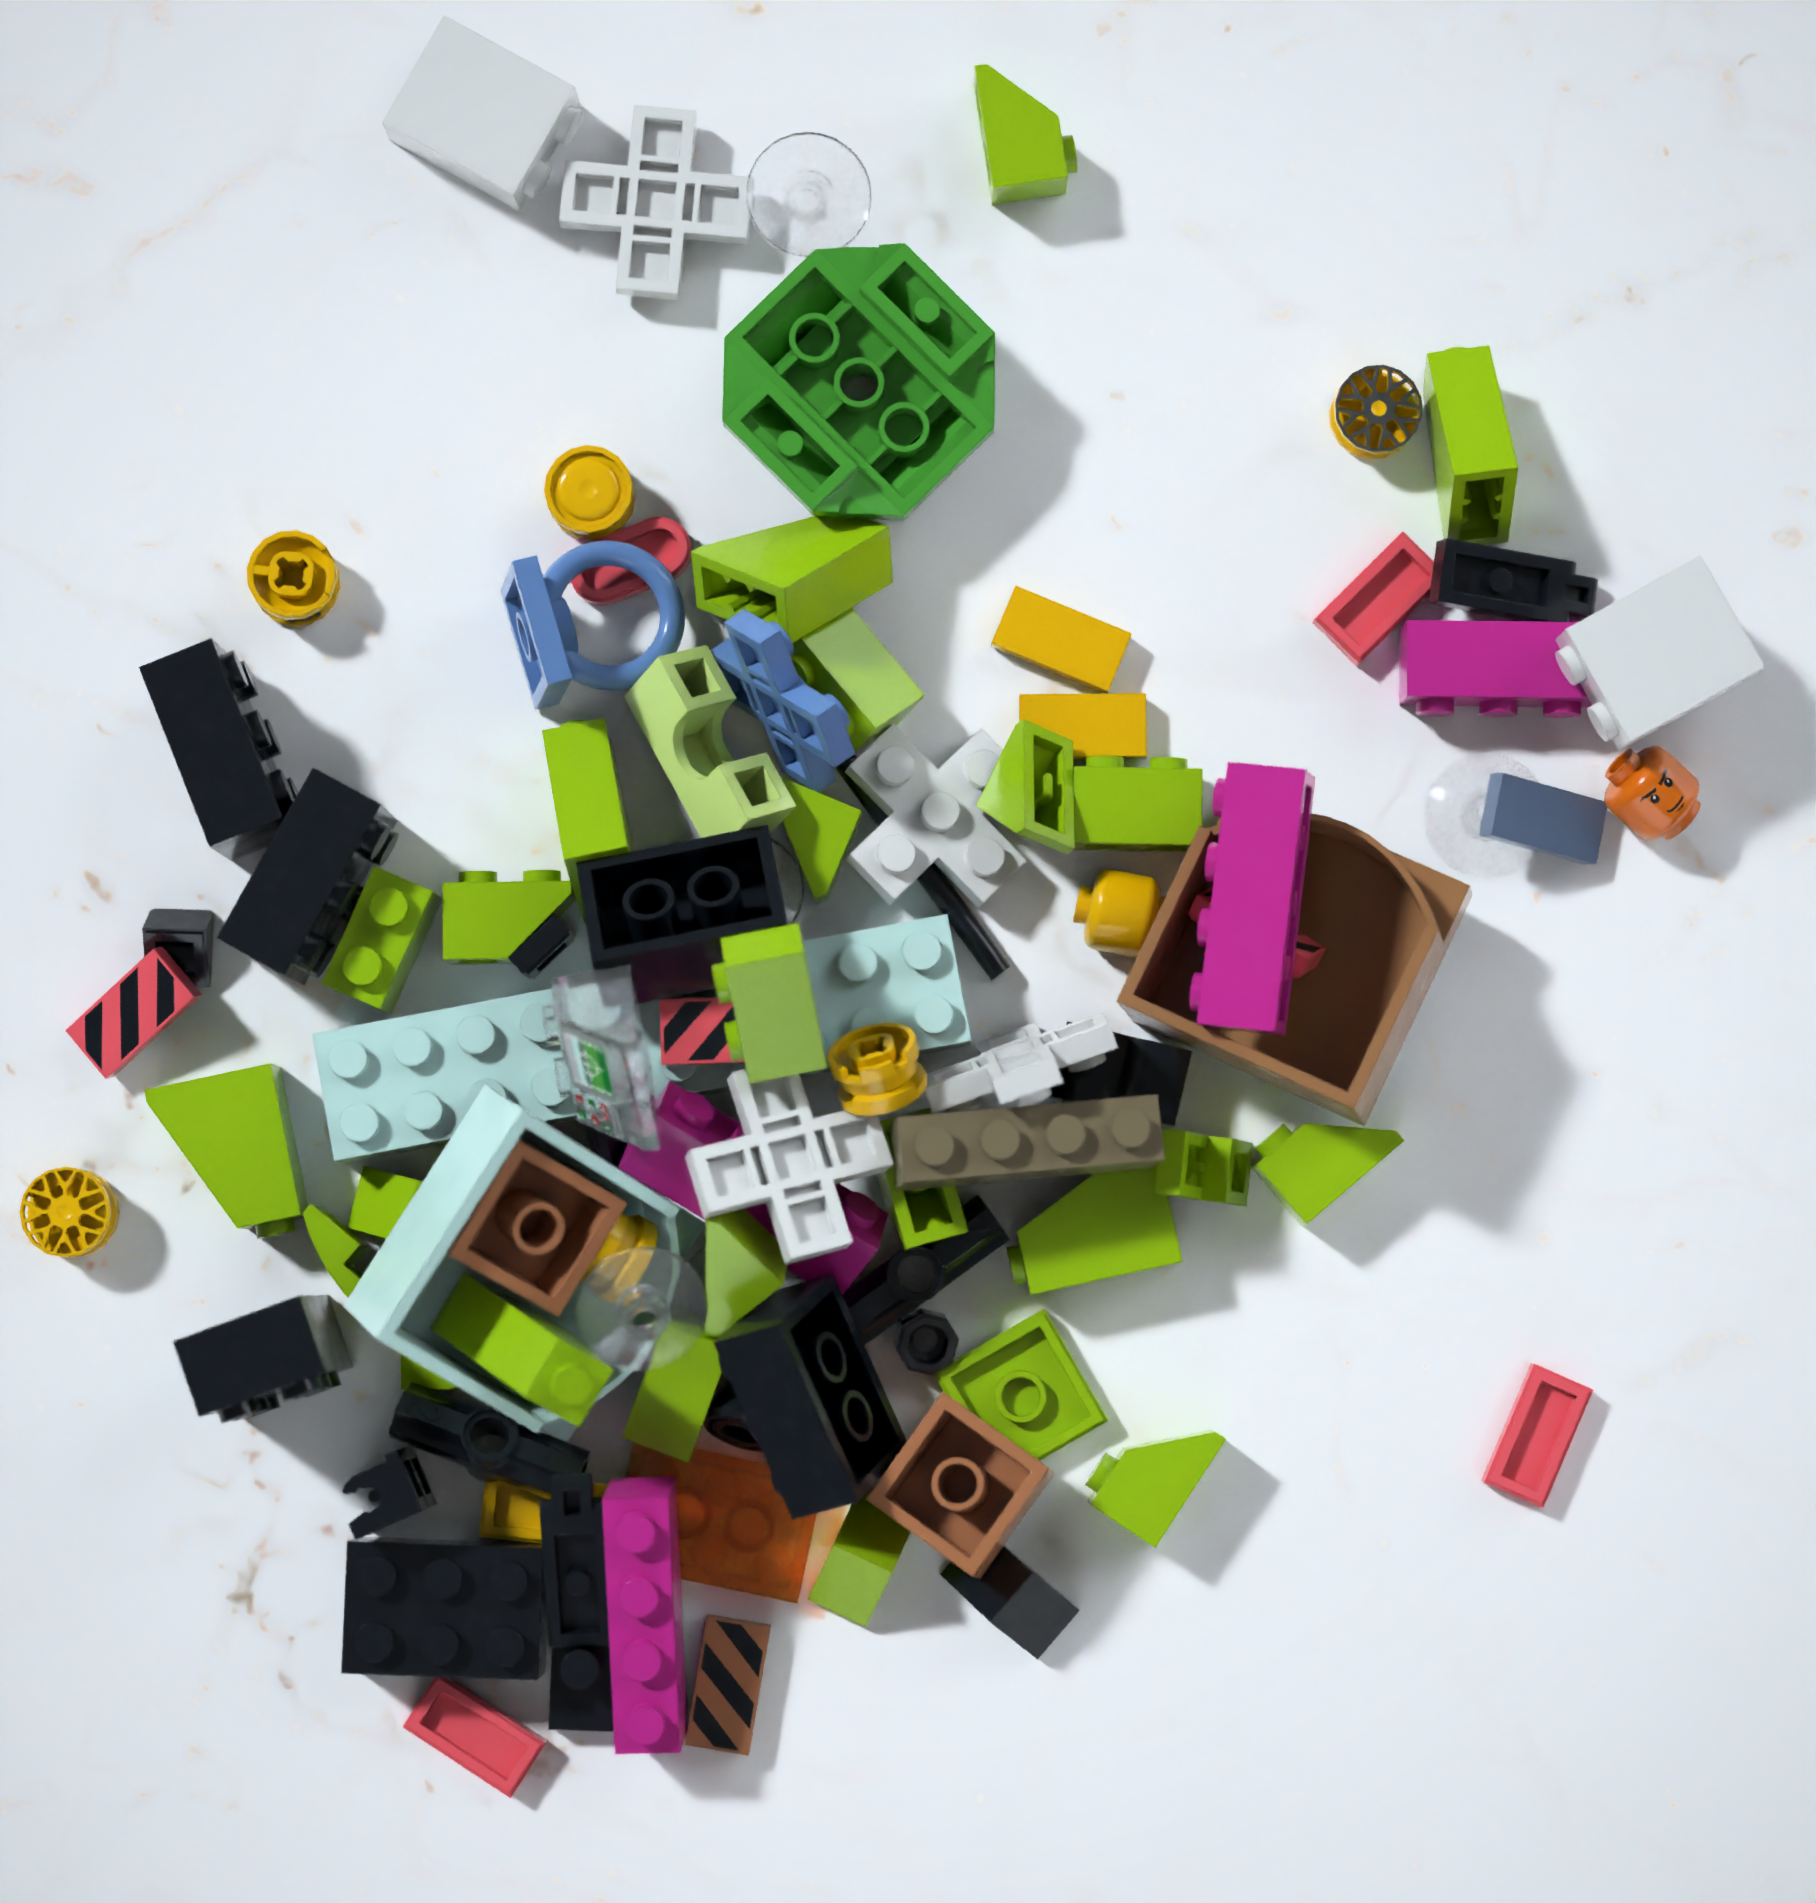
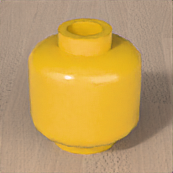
(1118, 911)

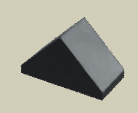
(1015, 1601)

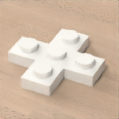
(655, 202)
(931, 818)
(1020, 1065)
(788, 1164)

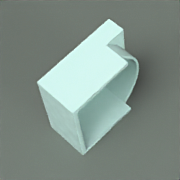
(416, 1275)

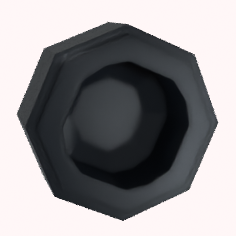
(926, 1341)

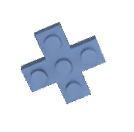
(800, 722)

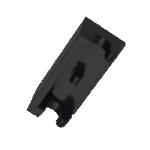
(398, 1486)

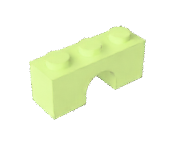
(681, 715)

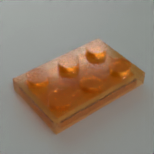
(732, 1523)

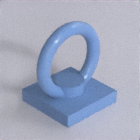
(546, 628)

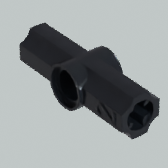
(882, 1300)
(452, 1427)

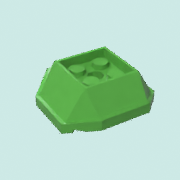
(871, 317)

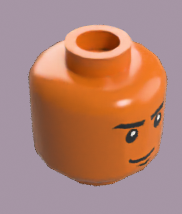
(1652, 793)

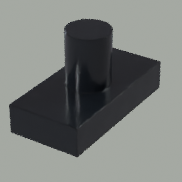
(581, 1689)

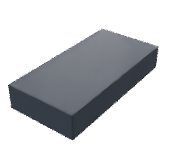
(1543, 818)

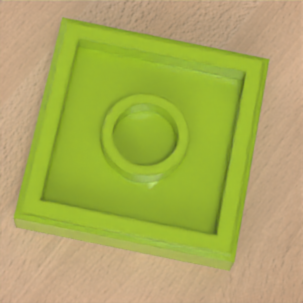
(1025, 1387)

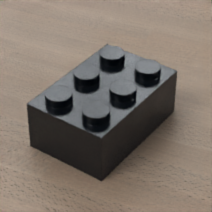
(221, 746)
(310, 878)
(673, 905)
(266, 1353)
(811, 1396)
(444, 1608)

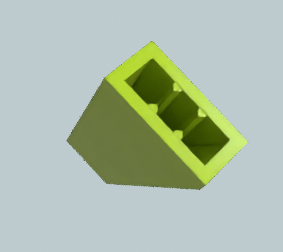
(1469, 445)
(794, 571)
(586, 795)
(239, 1143)
(1096, 1233)
(522, 1349)

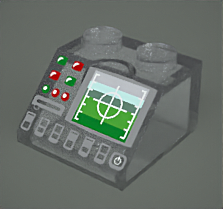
(603, 1054)

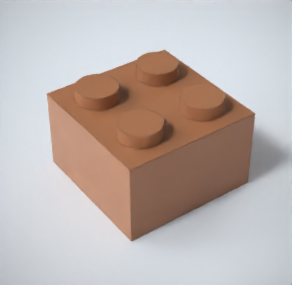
(537, 1227)
(960, 1486)

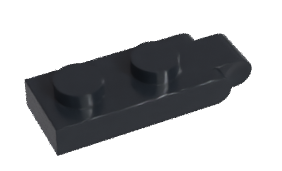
(1509, 583)
(574, 1562)

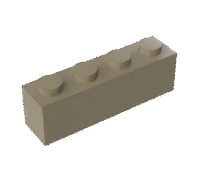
(1026, 1142)

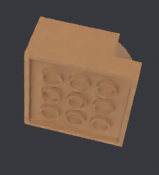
(1349, 1016)

